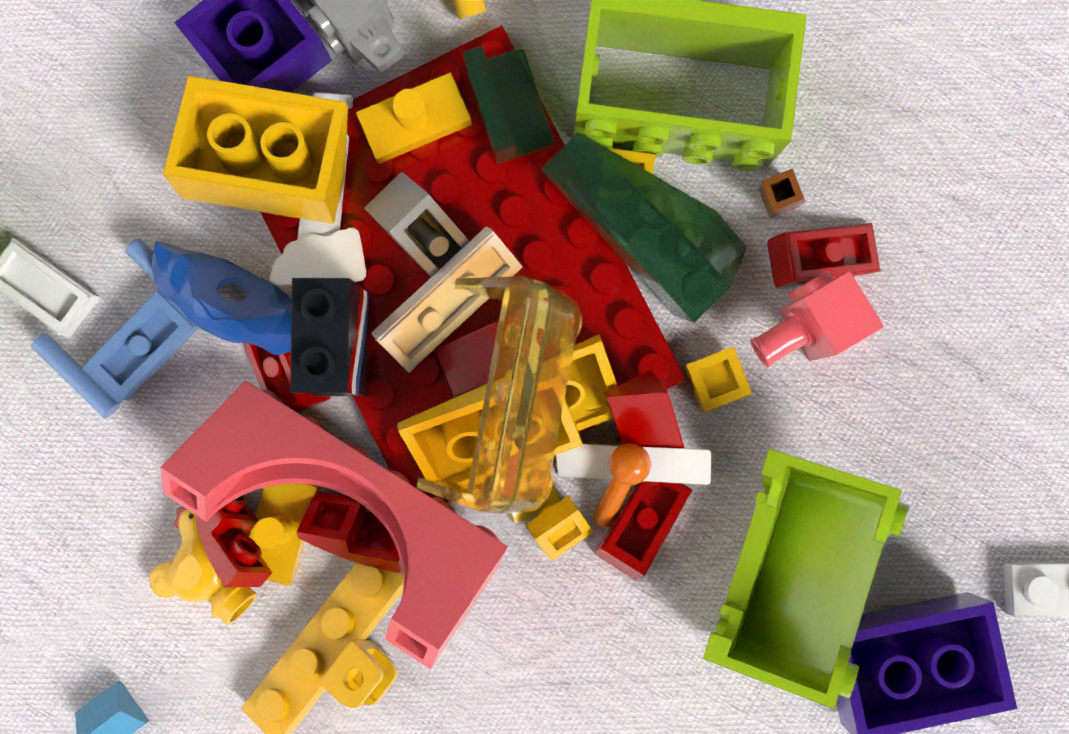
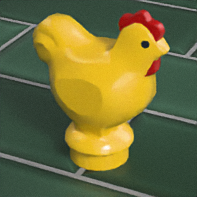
(194, 578)

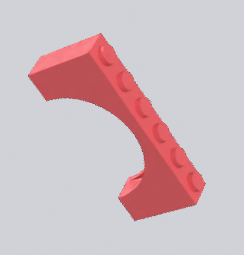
(263, 443)

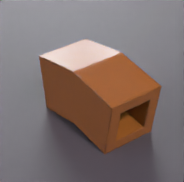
(793, 190)

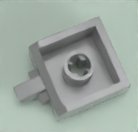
(357, 28)

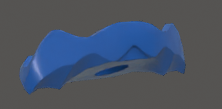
(193, 285)

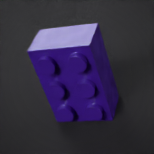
(927, 667)

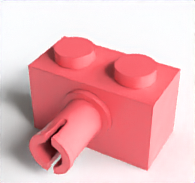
(821, 319)

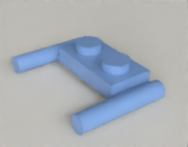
(129, 354)

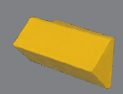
(446, 435)

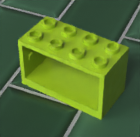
(702, 33)

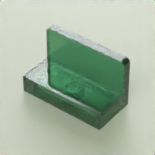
(508, 103)

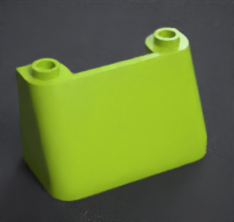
(805, 578)

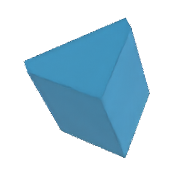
(110, 713)

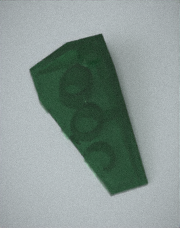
(657, 230)

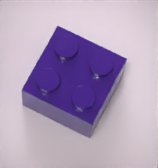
(255, 42)

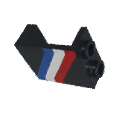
(329, 337)

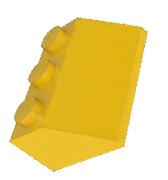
(259, 149)

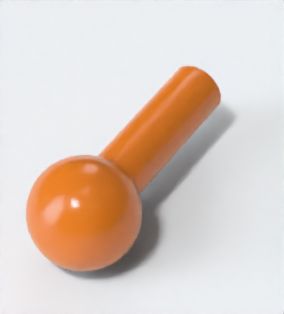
(629, 466)

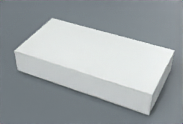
(44, 288)

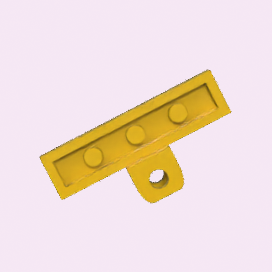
(332, 654)

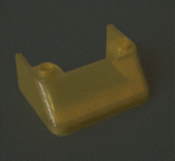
(521, 397)

